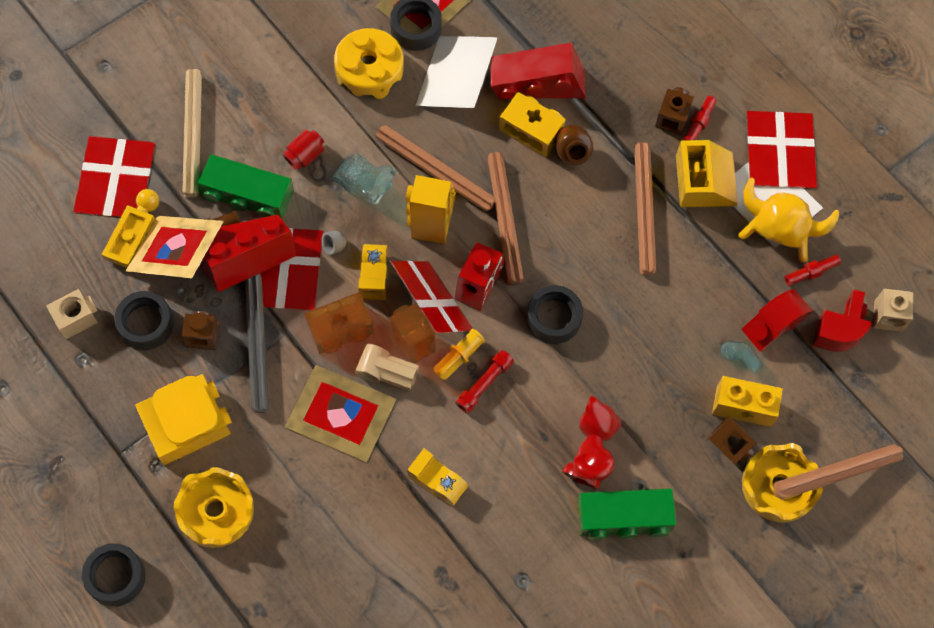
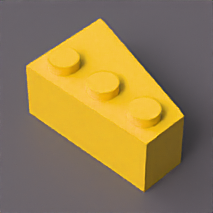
(429, 208)

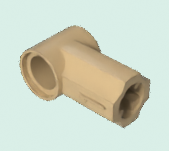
(378, 365)

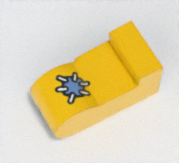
(373, 272)
(436, 478)

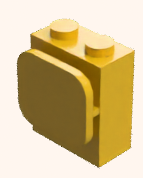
(183, 417)

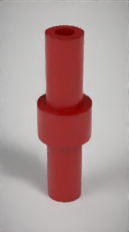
(700, 118)
(812, 270)

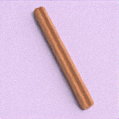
(435, 167)
(645, 211)
(505, 218)
(837, 471)

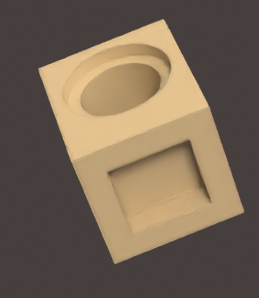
(64, 306)
(893, 310)

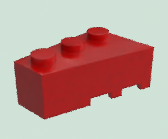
(539, 73)
(247, 250)

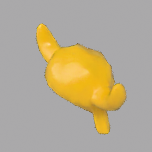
(784, 220)

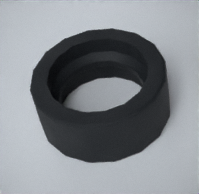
(416, 41)
(561, 294)
(138, 300)
(96, 558)

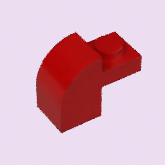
(775, 318)
(843, 331)

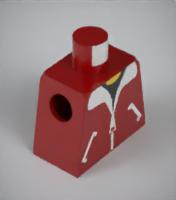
(480, 271)

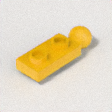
(131, 229)

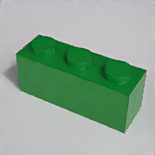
(245, 187)
(626, 513)

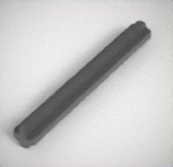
(256, 344)

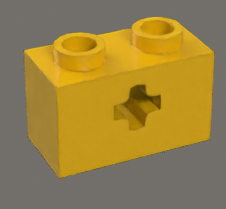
(531, 123)
(747, 401)

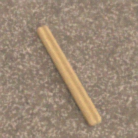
(192, 130)

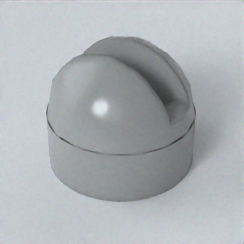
(333, 242)

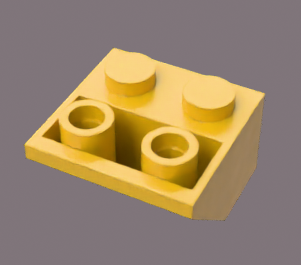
(705, 175)

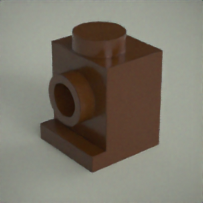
(674, 110)
(201, 326)
(728, 428)

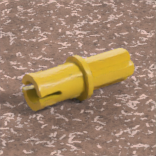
(458, 354)

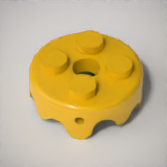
(369, 78)
(775, 462)
(214, 486)

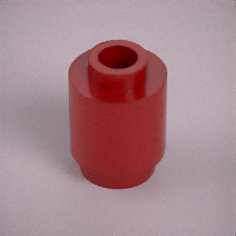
(303, 149)

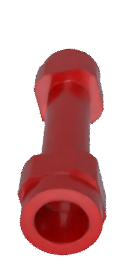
(469, 399)

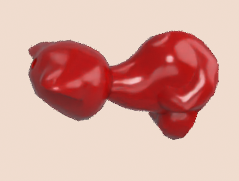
(593, 460)

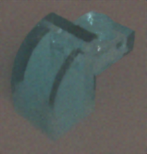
(364, 179)

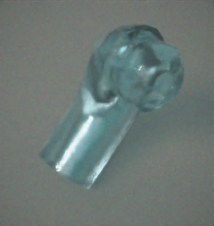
(741, 352)

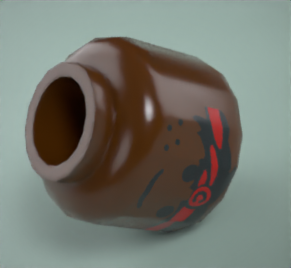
(573, 145)

